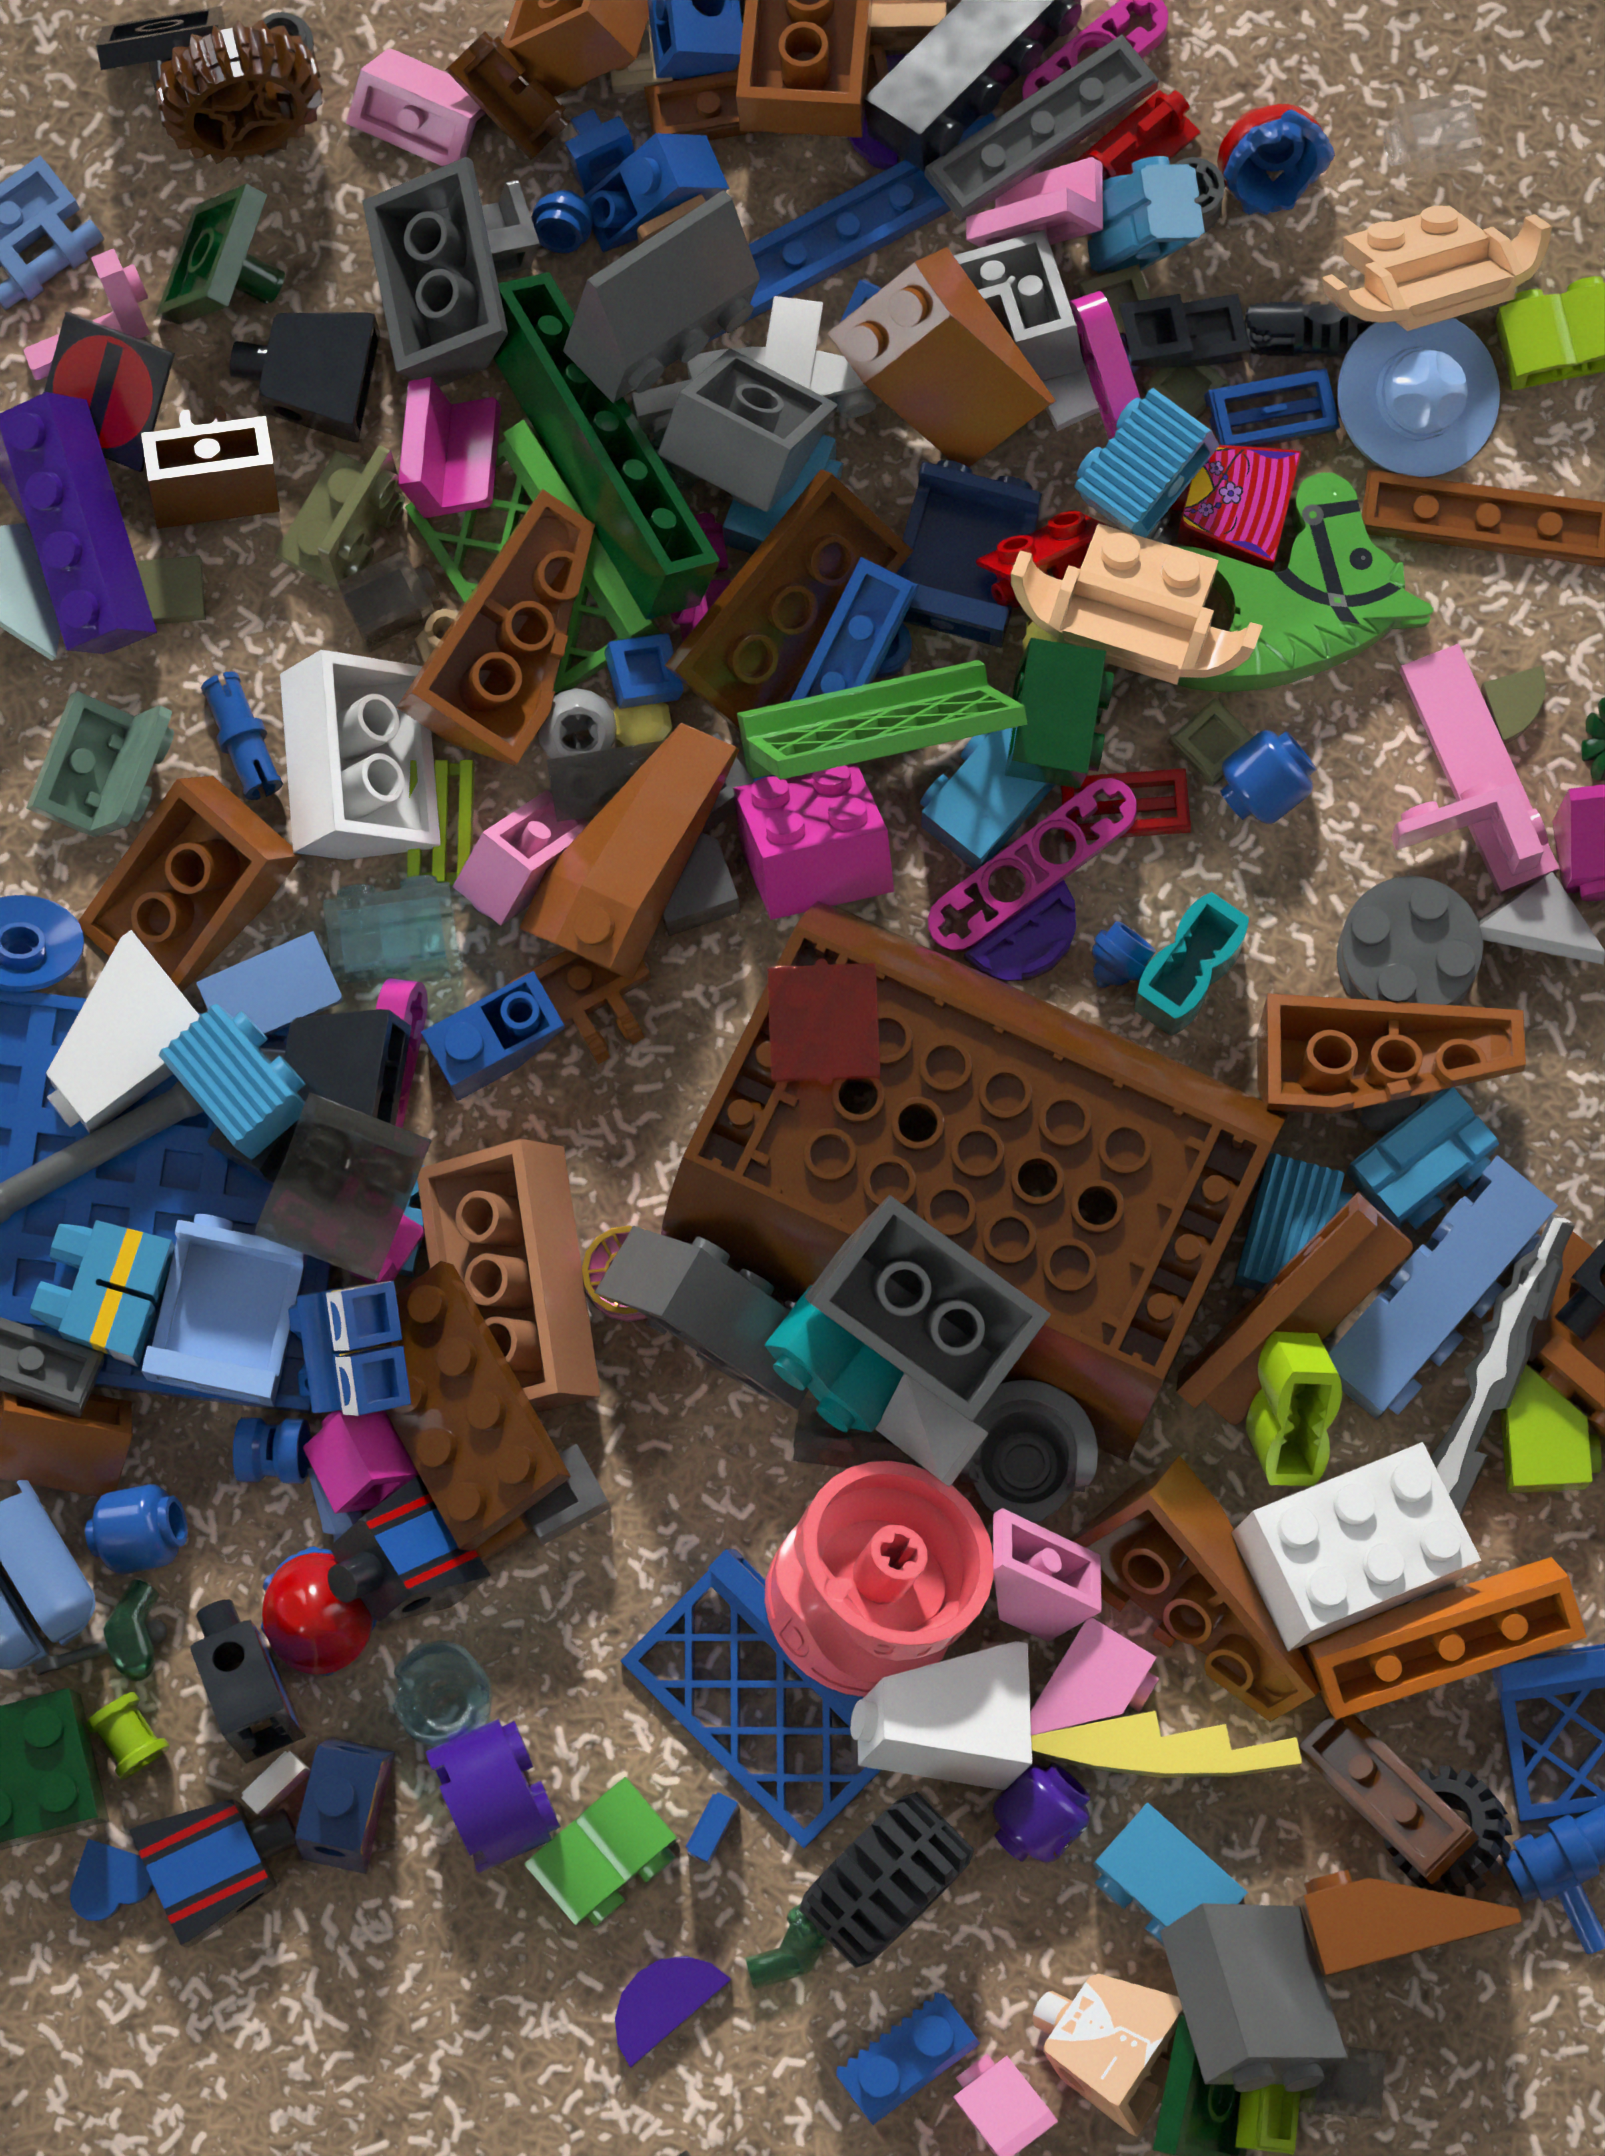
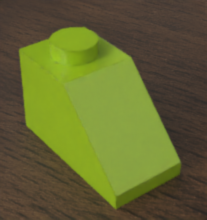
(1546, 1440)

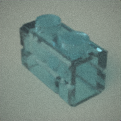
(392, 930)

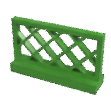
(537, 472)
(875, 721)

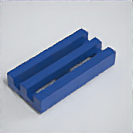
(1223, 421)

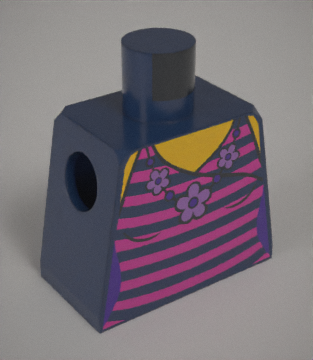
(343, 1804)

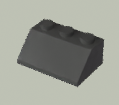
(436, 274)
(664, 300)
(927, 1307)

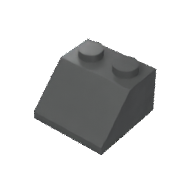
(745, 429)

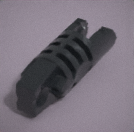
(1301, 329)

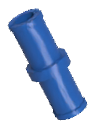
(241, 736)

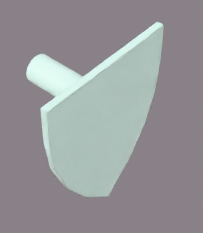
(24, 595)

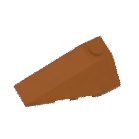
(501, 655)
(624, 865)
(1363, 1053)
(1177, 1560)

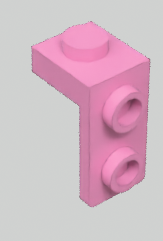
(123, 291)
(1517, 829)

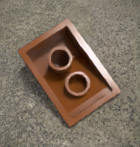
(574, 40)
(804, 66)
(942, 360)
(191, 879)
(1384, 1920)

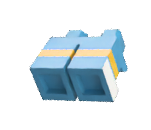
(98, 1315)

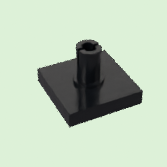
(154, 38)

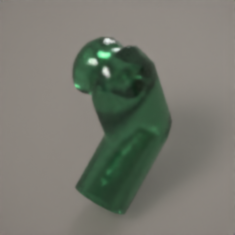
(127, 1633)
(794, 1956)

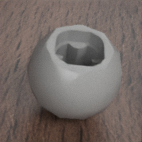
(574, 712)

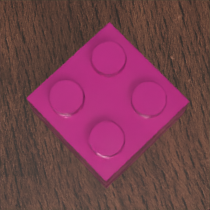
(813, 840)

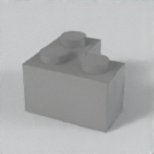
(1029, 300)

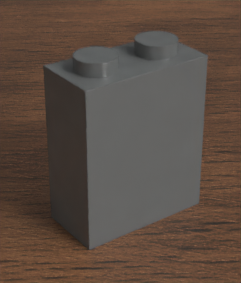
(1253, 1996)

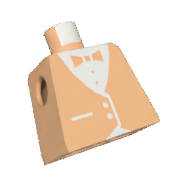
(1112, 2045)

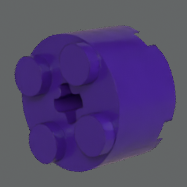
(490, 1795)

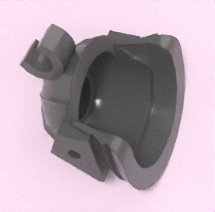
(1034, 1450)

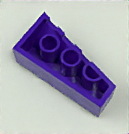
(70, 506)

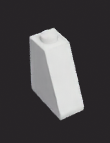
(117, 1038)
(951, 1719)

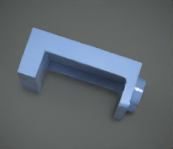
(225, 1312)

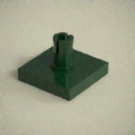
(216, 258)
(1193, 2114)

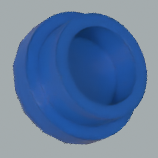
(562, 221)
(1120, 955)

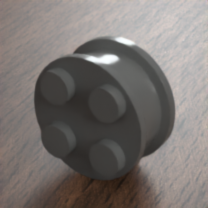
(1410, 944)

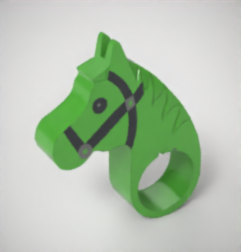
(1325, 605)

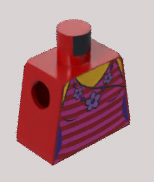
(1239, 503)

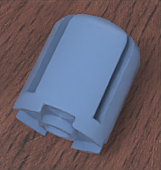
(44, 1578)

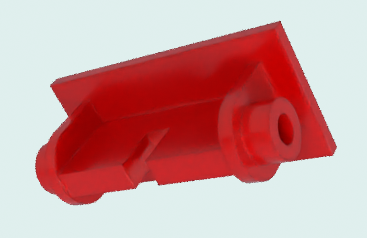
(1149, 131)
(1054, 546)

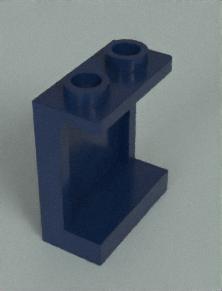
(948, 528)

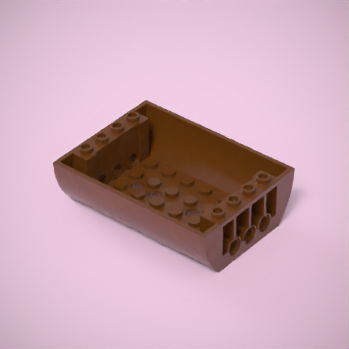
(1012, 1084)

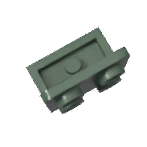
(100, 765)

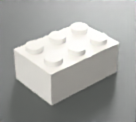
(1355, 1546)

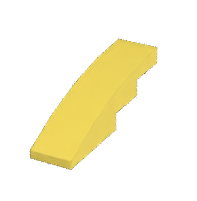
(1136, 1748)

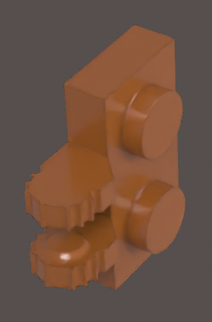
(583, 987)

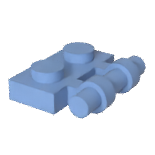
(31, 206)

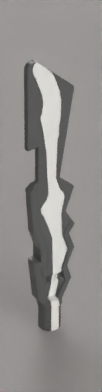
(1499, 1366)

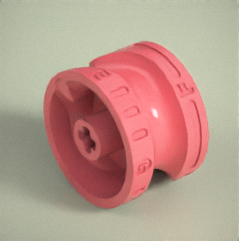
(878, 1576)

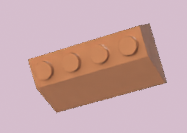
(515, 1245)

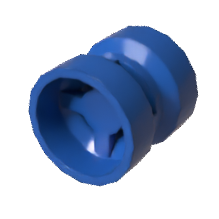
(271, 1450)

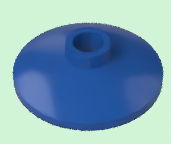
(37, 943)

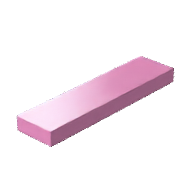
(1468, 749)

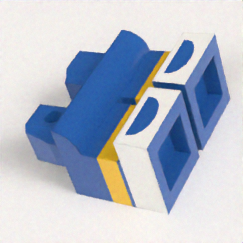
(336, 1341)

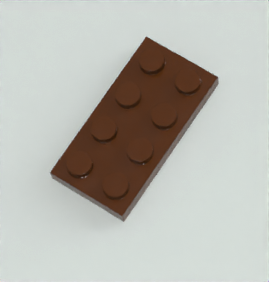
(776, 608)
(467, 1413)

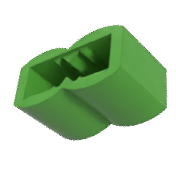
(603, 1853)

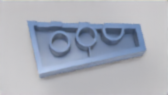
(1439, 1289)

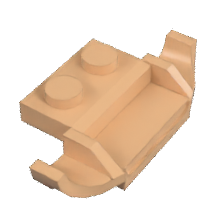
(1435, 267)
(1137, 605)

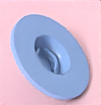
(1418, 396)

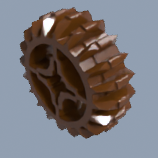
(238, 92)

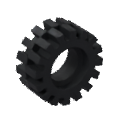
(1486, 1820)

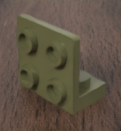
(342, 517)

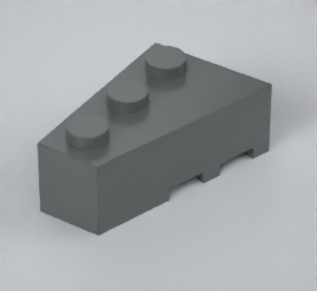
(704, 1306)

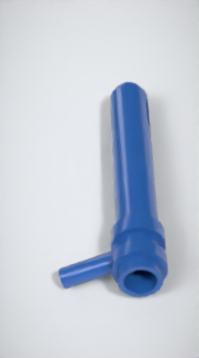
(1559, 1865)

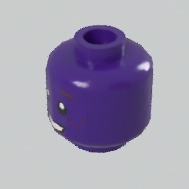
(1041, 1813)

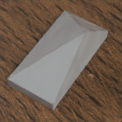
(1543, 921)
(930, 1430)

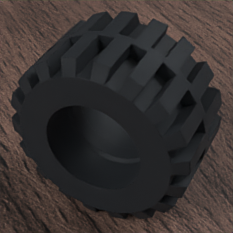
(886, 1879)

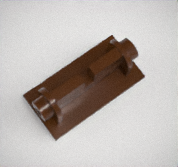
(523, 112)

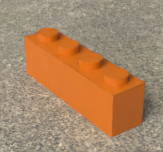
(1446, 1637)

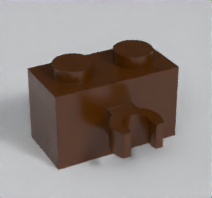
(210, 470)

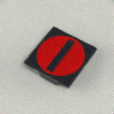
(119, 380)

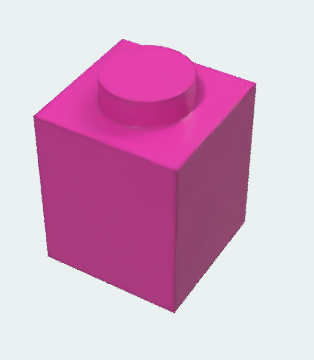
(359, 1460)

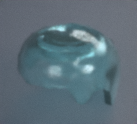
(463, 1676)

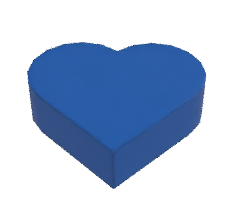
(108, 1880)

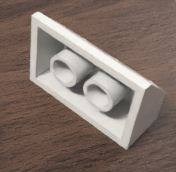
(353, 759)

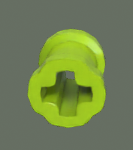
(127, 1735)

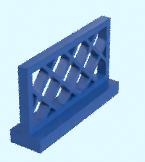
(745, 1593)
(1545, 1676)

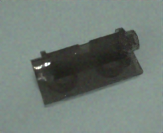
(589, 780)
(825, 1445)

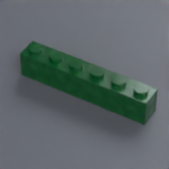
(602, 455)

